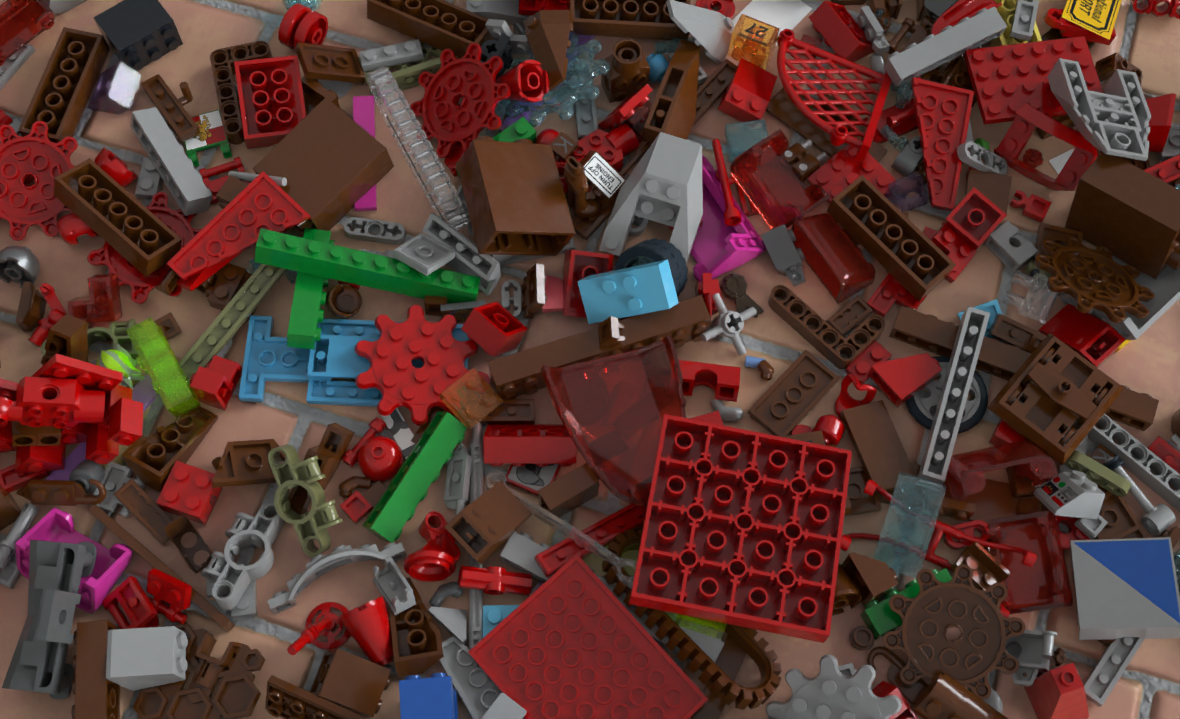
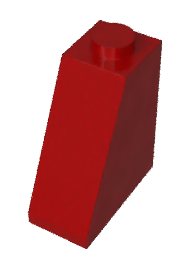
(904, 376)

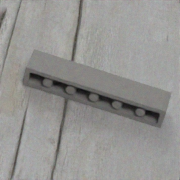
(945, 46)
(171, 161)

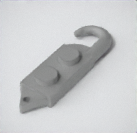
(458, 479)

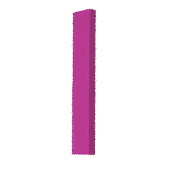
(365, 117)

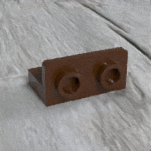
(984, 566)

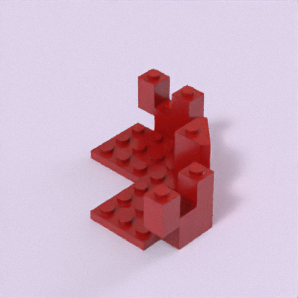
(120, 426)

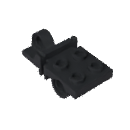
(499, 48)

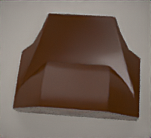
(30, 308)

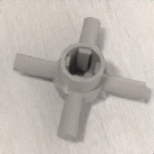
(733, 319)

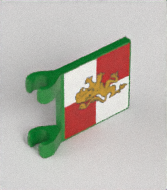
(210, 136)

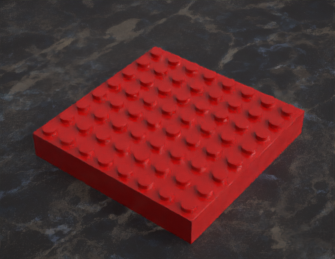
(743, 529)

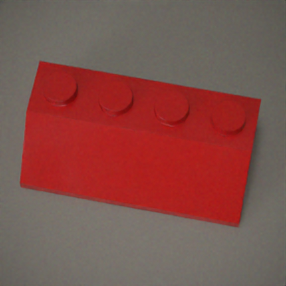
(528, 445)

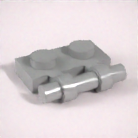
(113, 480)

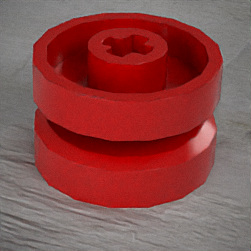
(302, 26)

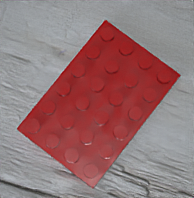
(1018, 74)

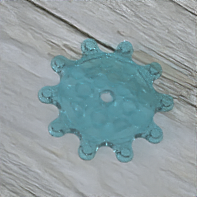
(577, 84)

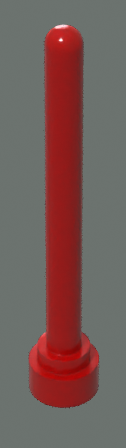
(732, 215)

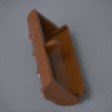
(951, 700)

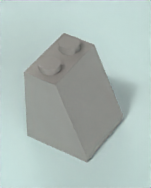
(146, 656)

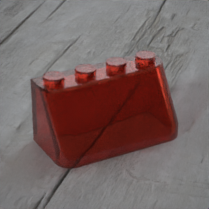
(832, 256)

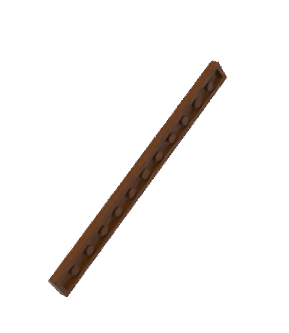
(707, 95)

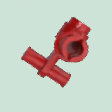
(53, 317)

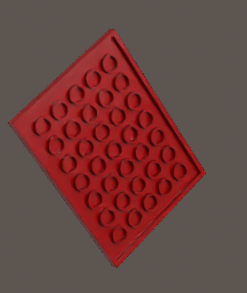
(583, 656)

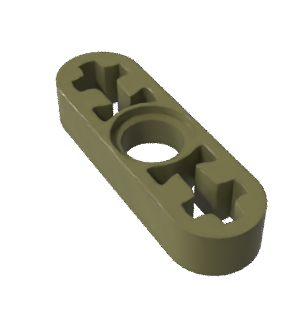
(1099, 473)

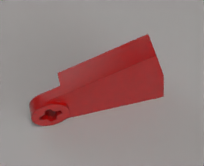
(1069, 29)

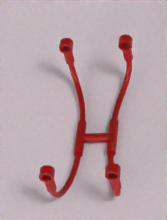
(1028, 557)

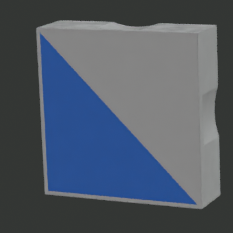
(1125, 588)

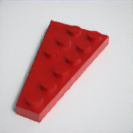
(238, 226)

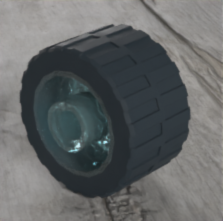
(654, 251)

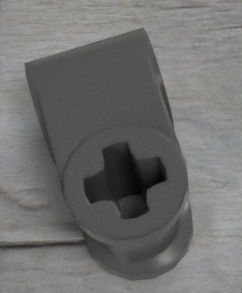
(909, 158)

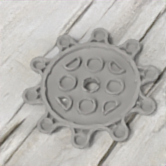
(833, 695)

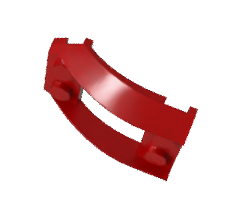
(1020, 132)

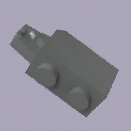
(784, 254)

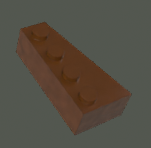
(67, 338)

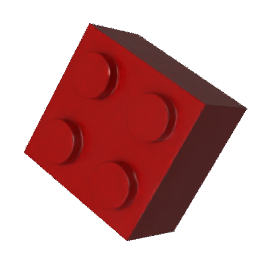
(975, 218)
(494, 329)
(189, 493)

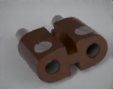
(801, 162)

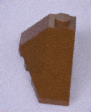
(155, 455)

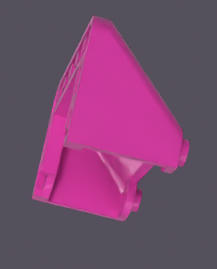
(720, 246)

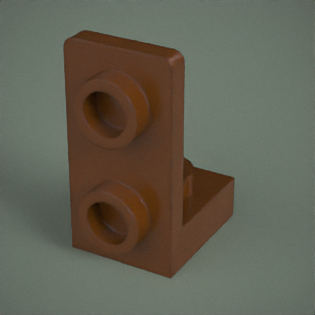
(1107, 66)

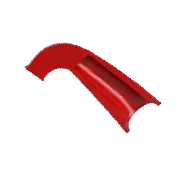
(960, 10)

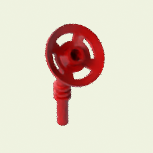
(325, 627)

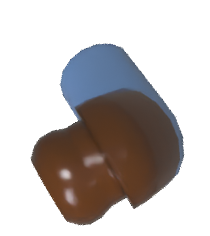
(761, 364)

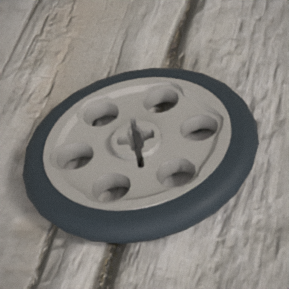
(973, 410)

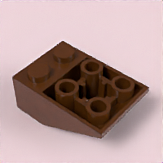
(488, 522)

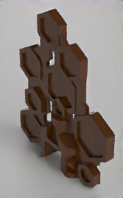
(234, 697)

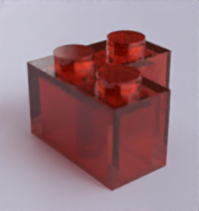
(103, 300)

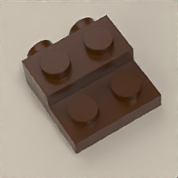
(228, 283)

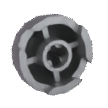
(18, 265)

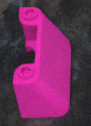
(109, 563)

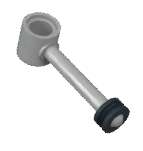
(1156, 518)

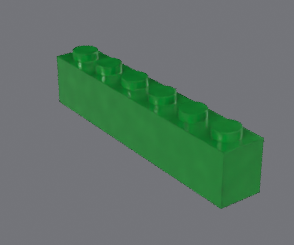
(307, 301)
(415, 477)

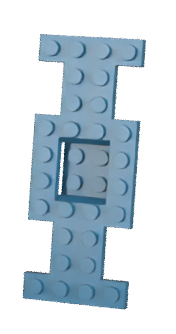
(334, 356)

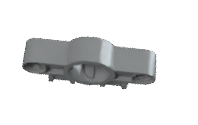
(243, 532)

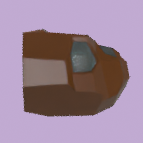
(881, 12)

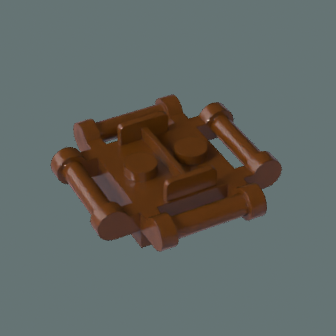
(919, 33)

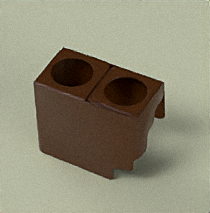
(29, 436)
(177, 530)

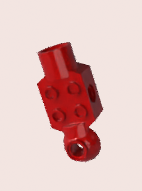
(611, 146)
(52, 403)

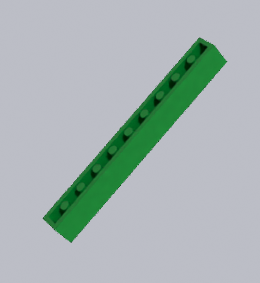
(361, 268)

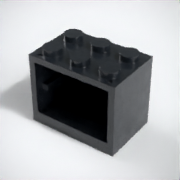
(138, 32)

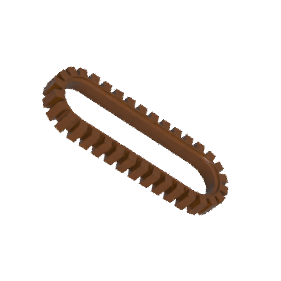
(689, 649)

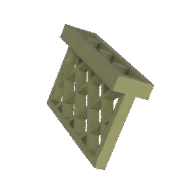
(408, 76)

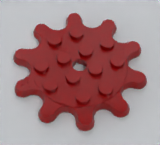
(458, 79)
(34, 157)
(126, 271)
(392, 367)

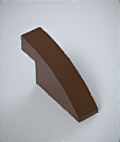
(330, 451)

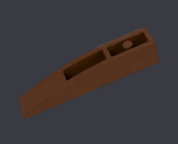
(676, 98)

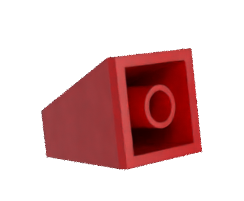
(1161, 120)
(1059, 694)

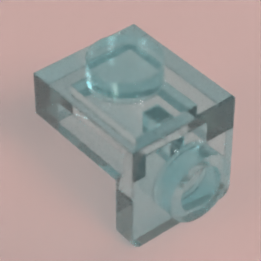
(904, 94)

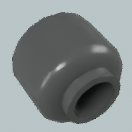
(84, 472)

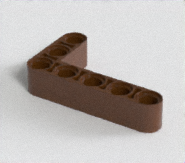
(223, 68)
(823, 329)

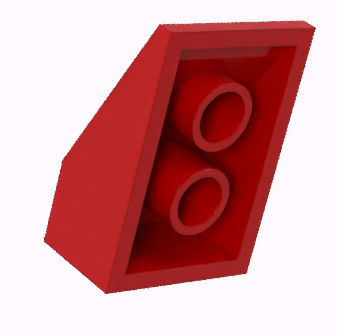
(747, 92)
(576, 267)

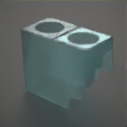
(742, 136)

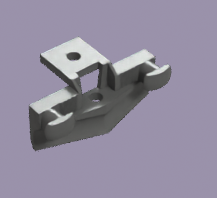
(52, 600)

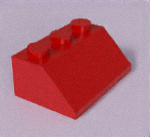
(840, 31)

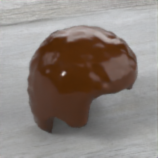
(343, 301)

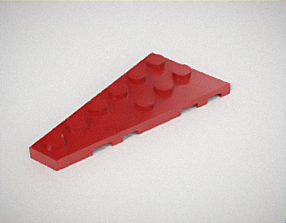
(943, 126)

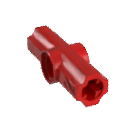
(494, 580)

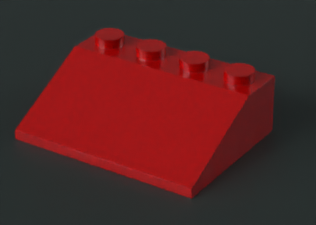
(269, 99)

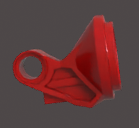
(440, 554)

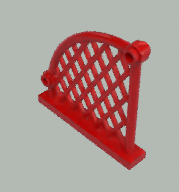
(839, 133)

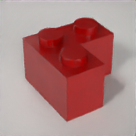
(216, 382)

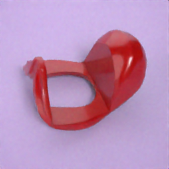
(845, 401)

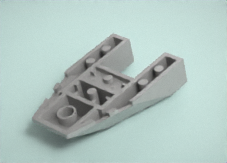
(1109, 121)
(662, 189)

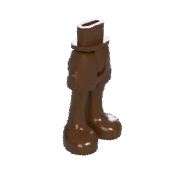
(577, 190)

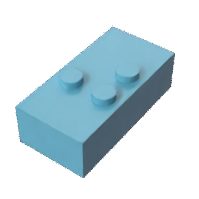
(628, 291)

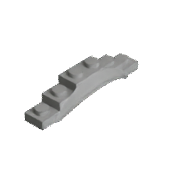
(322, 564)

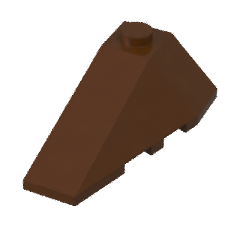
(548, 39)
(415, 638)

